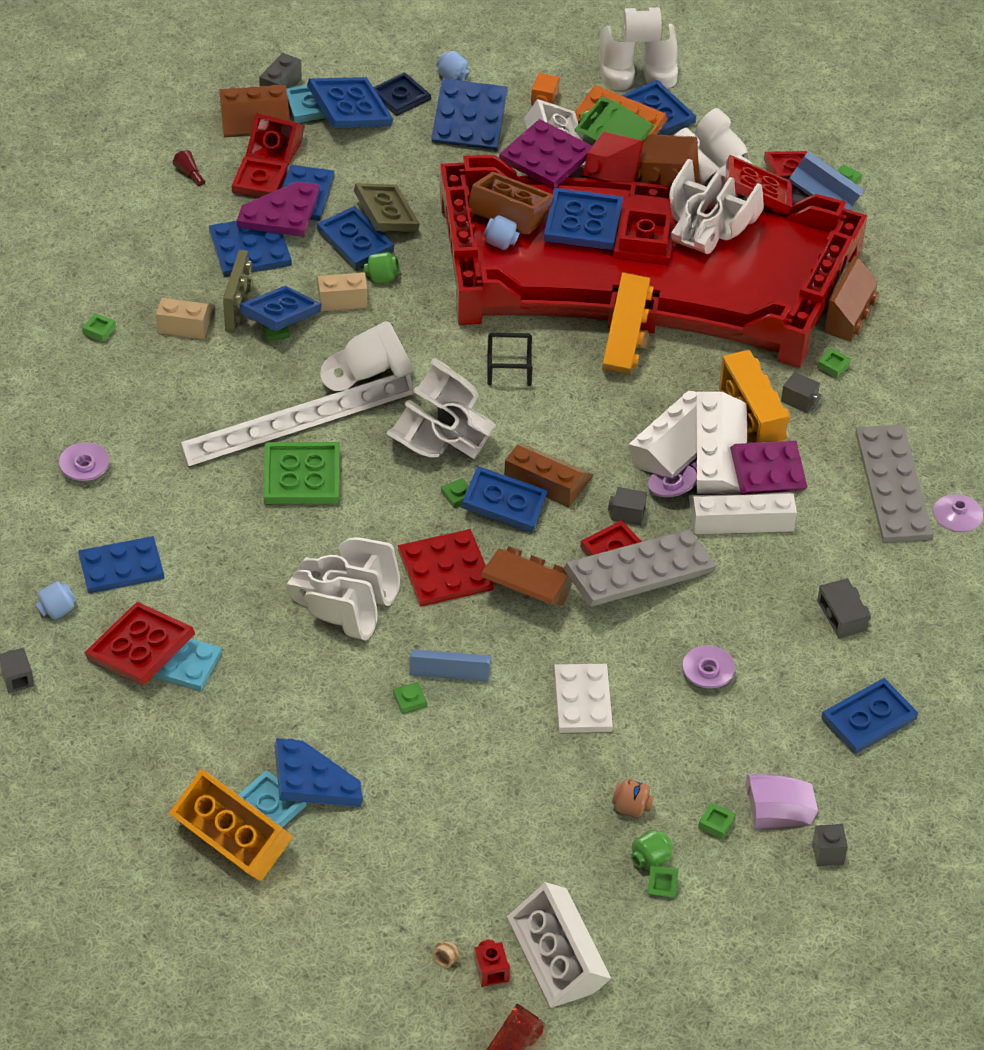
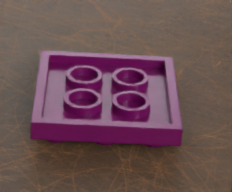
(546, 153)

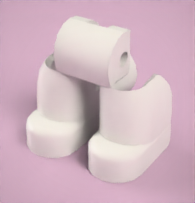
(658, 56)
(715, 145)
(726, 219)
(367, 356)
(431, 436)
(348, 586)

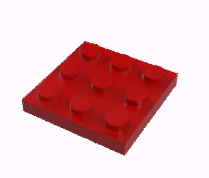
(776, 190)
(444, 567)
(140, 643)

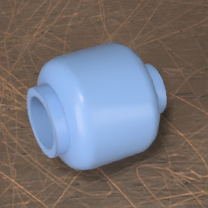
(453, 66)
(501, 232)
(56, 600)

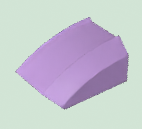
(780, 801)

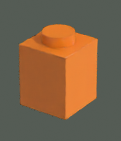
(545, 88)

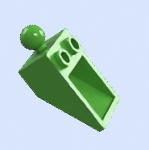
(611, 118)

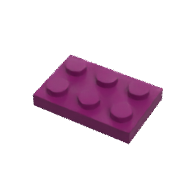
(768, 467)

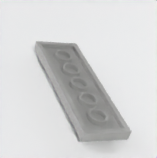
(893, 483)
(639, 567)

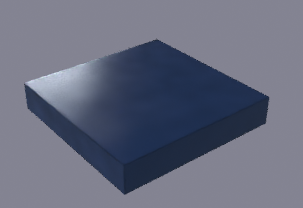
(401, 94)

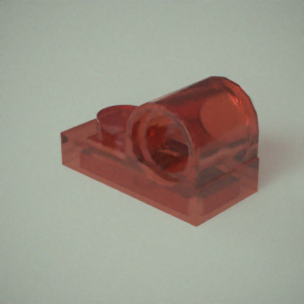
(518, 1030)

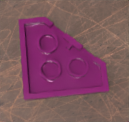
(281, 211)

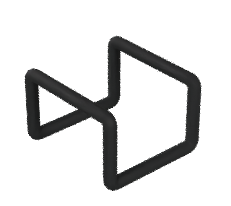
(528, 366)

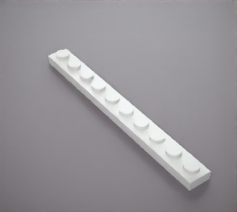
(295, 418)

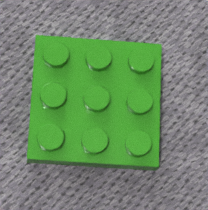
(301, 473)

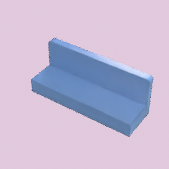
(819, 178)
(450, 665)

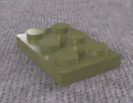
(386, 207)
(236, 290)

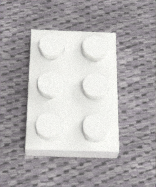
(583, 698)

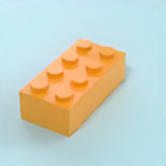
(744, 380)
(231, 825)

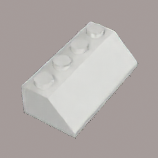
(558, 117)
(719, 426)
(670, 440)
(743, 513)
(558, 945)

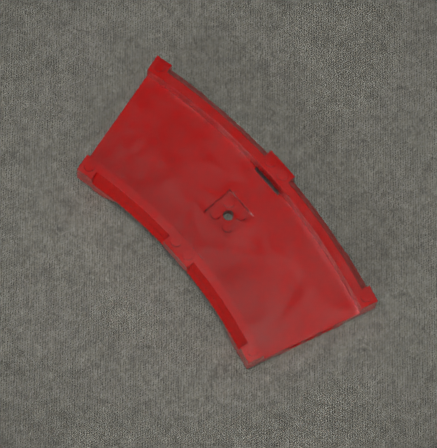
(750, 289)

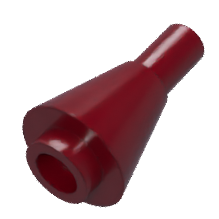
(185, 162)

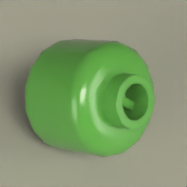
(382, 267)
(651, 849)

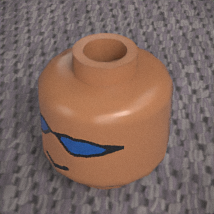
(632, 798)

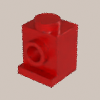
(491, 963)

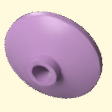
(76, 456)
(669, 487)
(958, 513)
(708, 658)

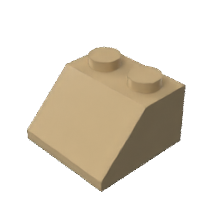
(342, 291)
(183, 318)

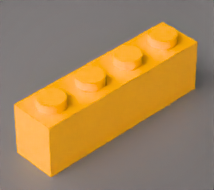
(626, 324)

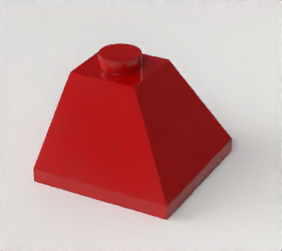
(274, 139)
(614, 158)

